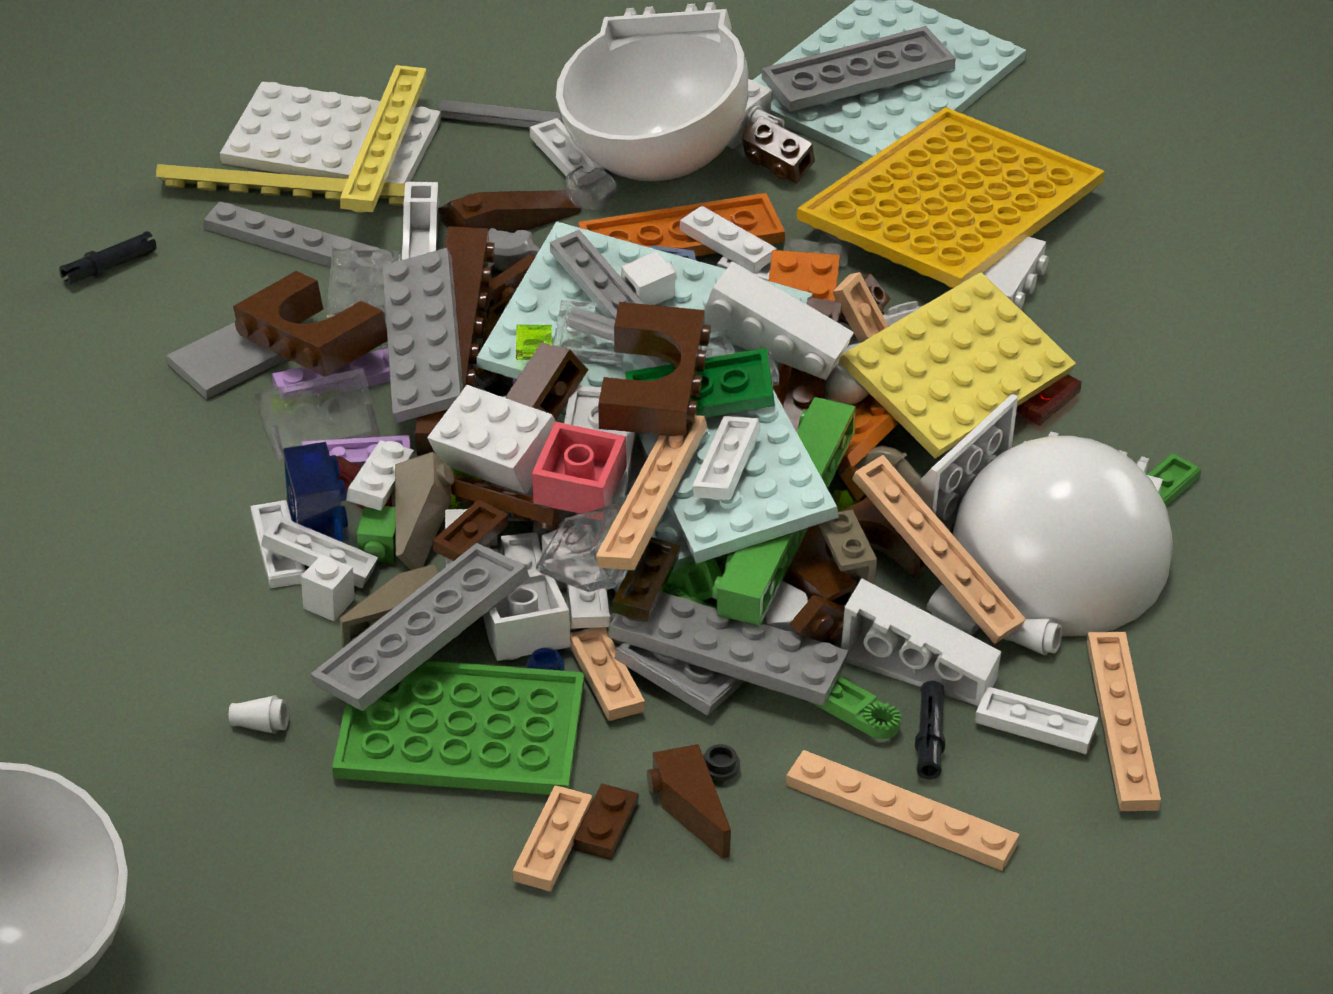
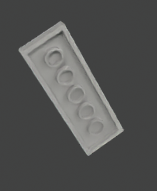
(858, 68)
(422, 334)
(419, 626)
(736, 648)

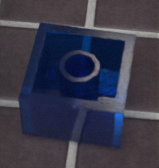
(313, 489)

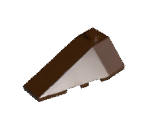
(508, 210)

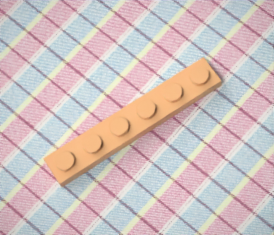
(649, 498)
(939, 549)
(1123, 722)
(902, 810)

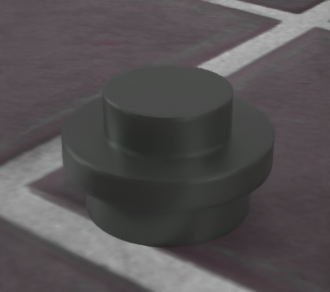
(722, 762)

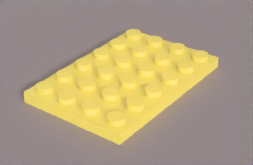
(956, 363)

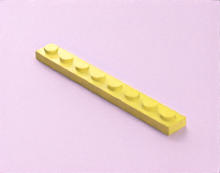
(383, 139)
(269, 183)

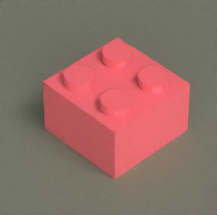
(579, 469)

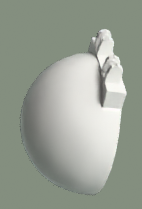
(656, 92)
(1069, 532)
(57, 881)

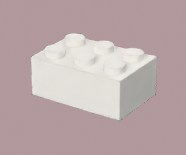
(492, 438)

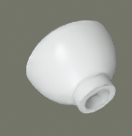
(844, 388)

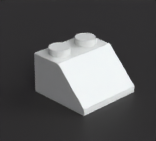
(529, 619)

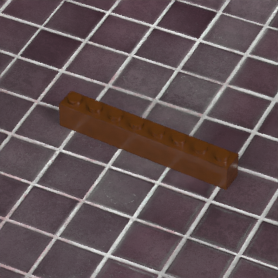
(471, 274)

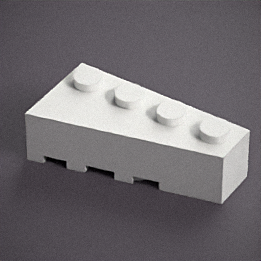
(769, 318)
(915, 646)

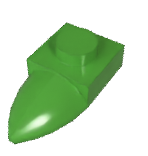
(696, 579)

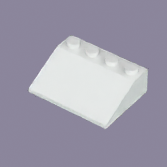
(953, 475)

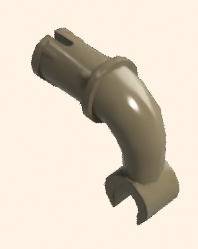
(897, 460)

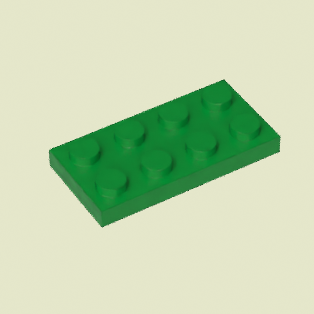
(728, 384)

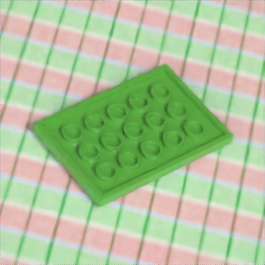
(466, 729)

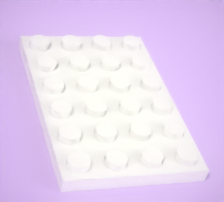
(318, 134)

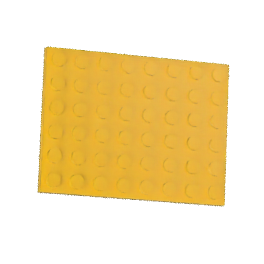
(951, 197)

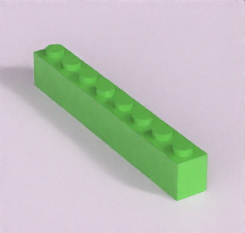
(757, 571)

